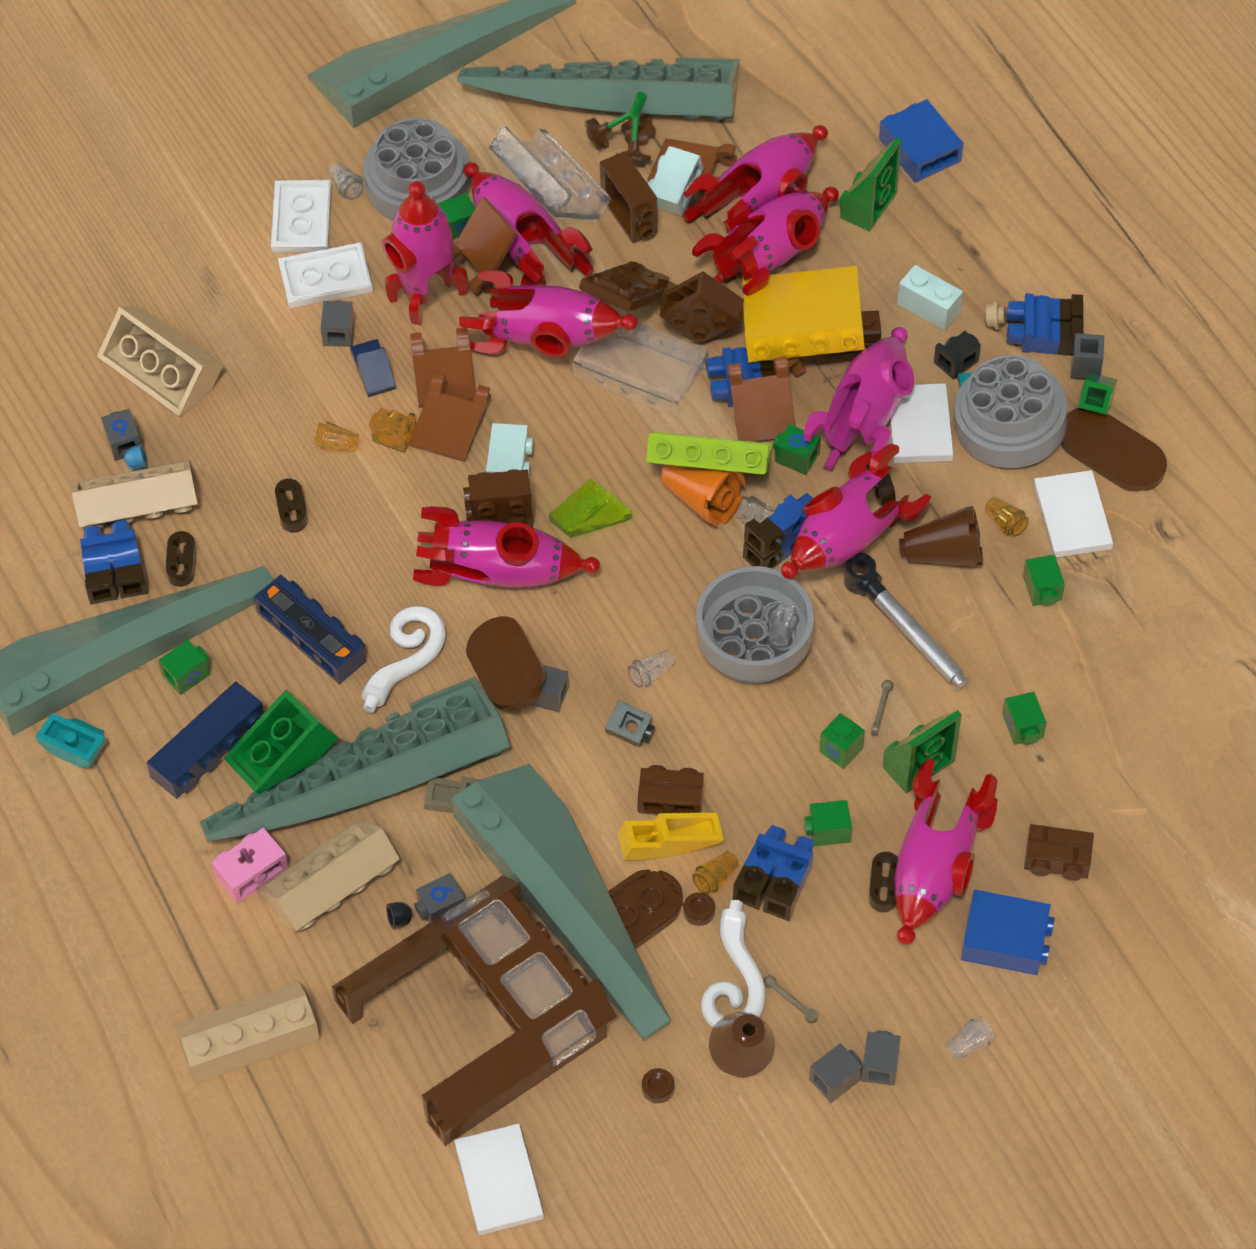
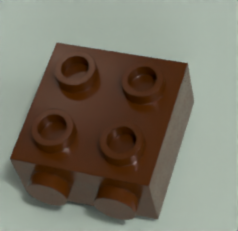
(701, 307)
(499, 497)

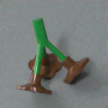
(636, 129)

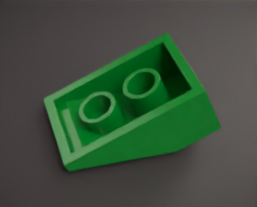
(872, 188)
(934, 741)
(280, 743)

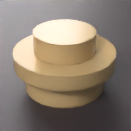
(995, 315)

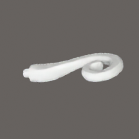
(382, 681)
(732, 936)

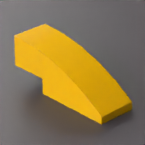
(669, 835)

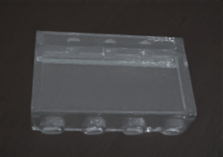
(551, 175)
(642, 367)

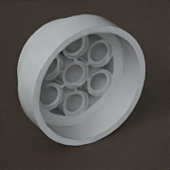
(410, 153)
(1011, 412)
(754, 591)

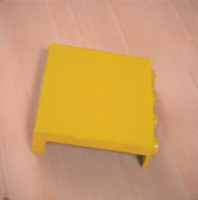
(804, 315)

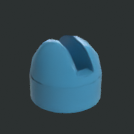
(136, 458)

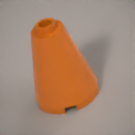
(706, 491)

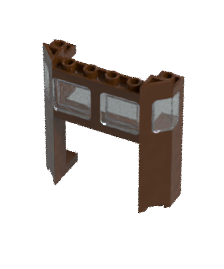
(525, 980)

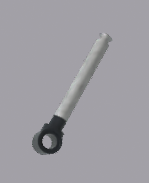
(871, 585)

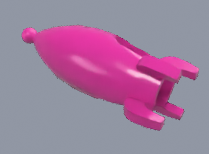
(865, 397)

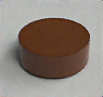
(699, 909)
(658, 1085)

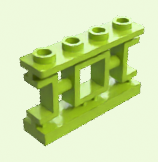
(709, 453)

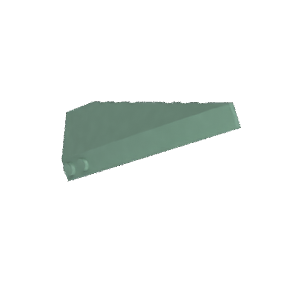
(394, 69)
(685, 88)
(76, 659)
(434, 738)
(538, 845)

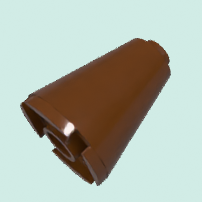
(945, 540)
(741, 1044)

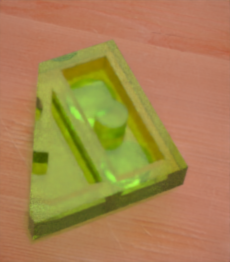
(589, 510)

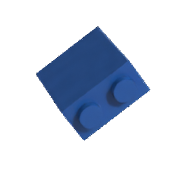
(926, 138)
(1007, 932)

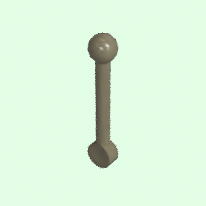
(887, 686)
(811, 1015)

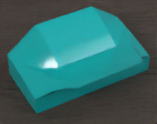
(71, 740)

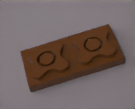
(627, 286)

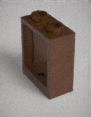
(632, 198)

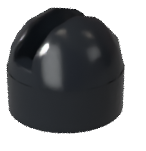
(398, 914)

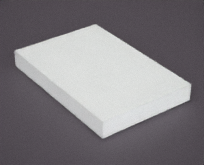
(301, 216)
(325, 275)
(922, 425)
(1073, 513)
(499, 1179)

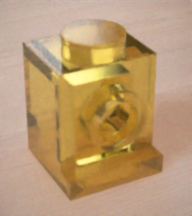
(392, 429)

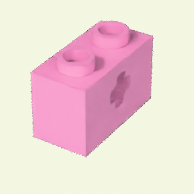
(264, 861)

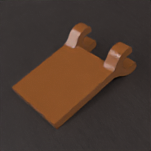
(708, 154)
(484, 242)
(450, 361)
(761, 404)
(448, 422)

